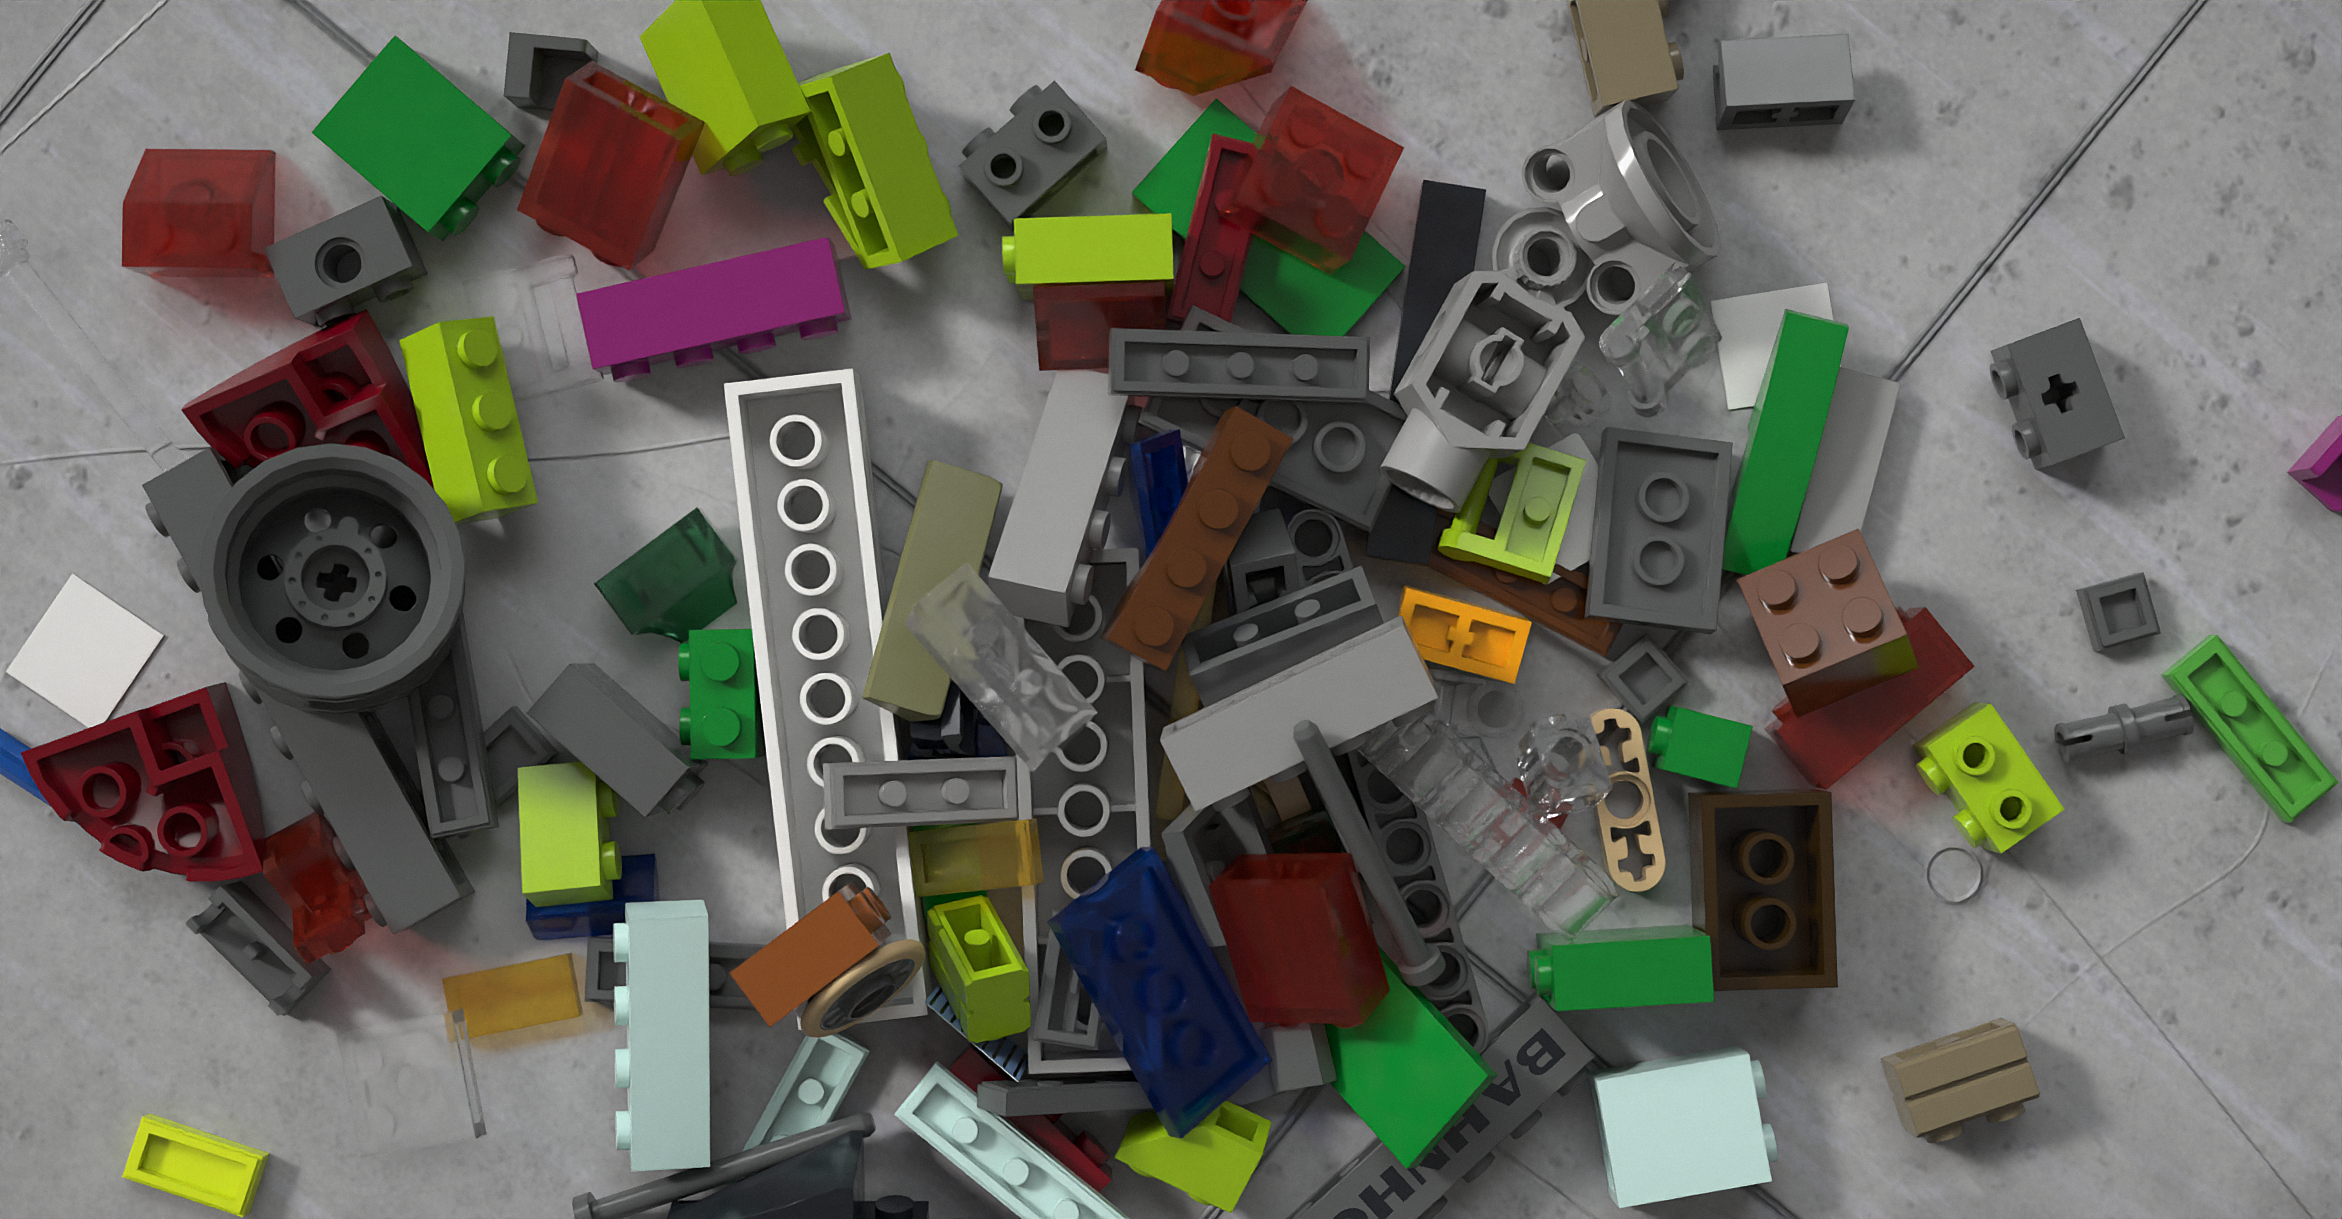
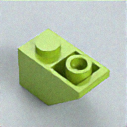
(1207, 1162)

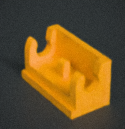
(1465, 633)

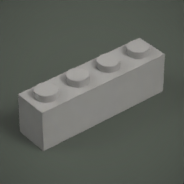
(1064, 498)
(1339, 690)

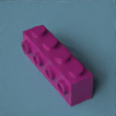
(714, 308)

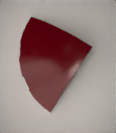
(313, 393)
(161, 787)

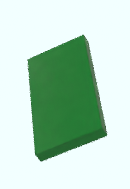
(1276, 282)

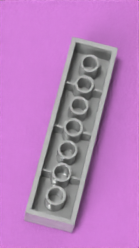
(1085, 798)

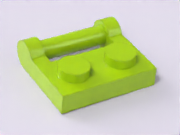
(1531, 518)

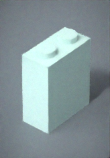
(1682, 1126)

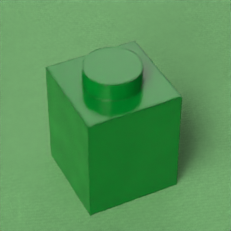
(1699, 745)

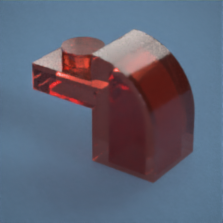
(317, 887)

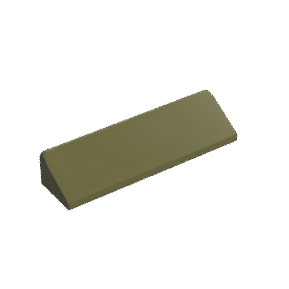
(945, 532)

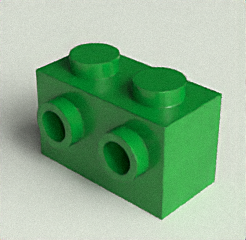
(724, 695)

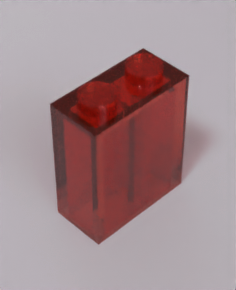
(609, 166)
(1300, 938)

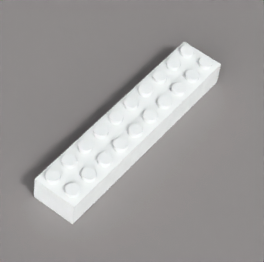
(815, 633)

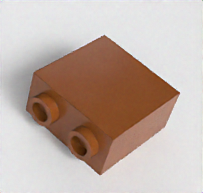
(813, 952)

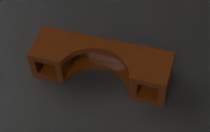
(1197, 539)

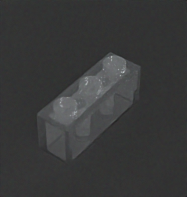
(999, 667)

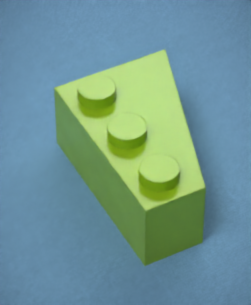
(873, 162)

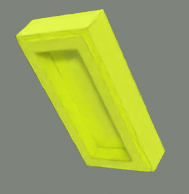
(195, 1165)

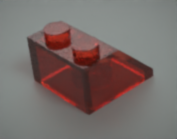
(200, 213)

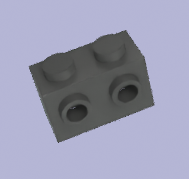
(1031, 153)

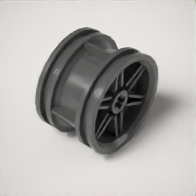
(267, 518)

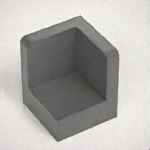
(540, 65)

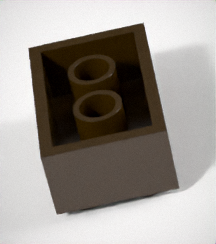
(1765, 887)

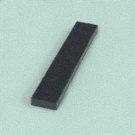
(1440, 256)

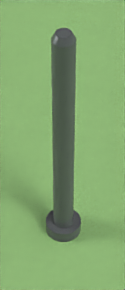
(1419, 960)
(718, 1174)

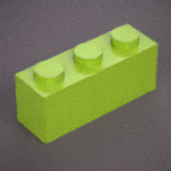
(468, 419)

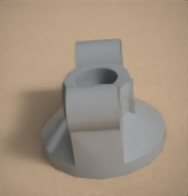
(1627, 201)

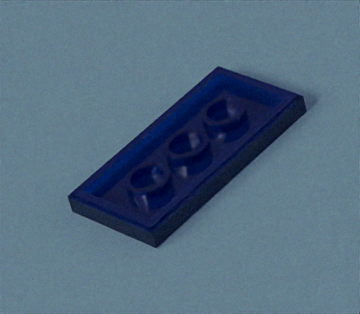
(1160, 991)

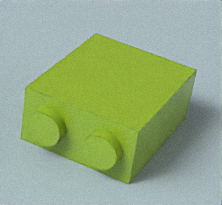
(729, 72)
(1089, 251)

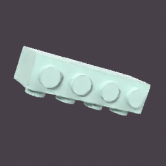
(666, 1035)

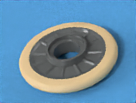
(862, 988)

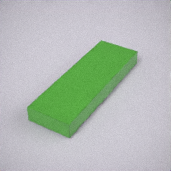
(2250, 728)

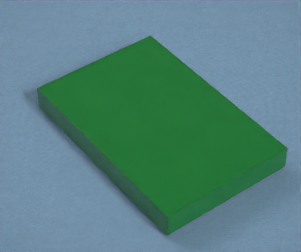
(1407, 1070)

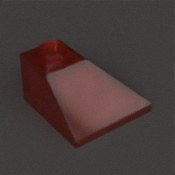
(1216, 42)

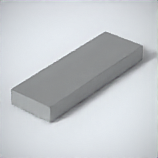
(1846, 459)
(920, 792)

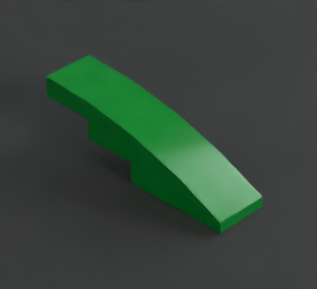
(1782, 441)

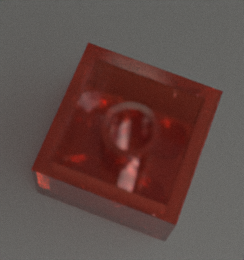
(1311, 180)

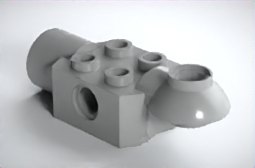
(1489, 362)

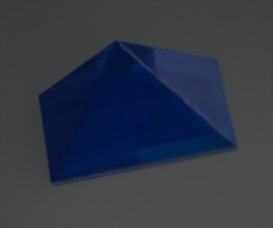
(1156, 483)

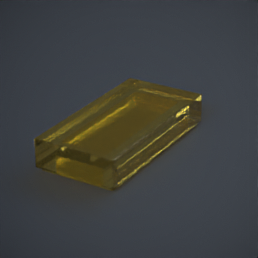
(976, 857)
(515, 995)

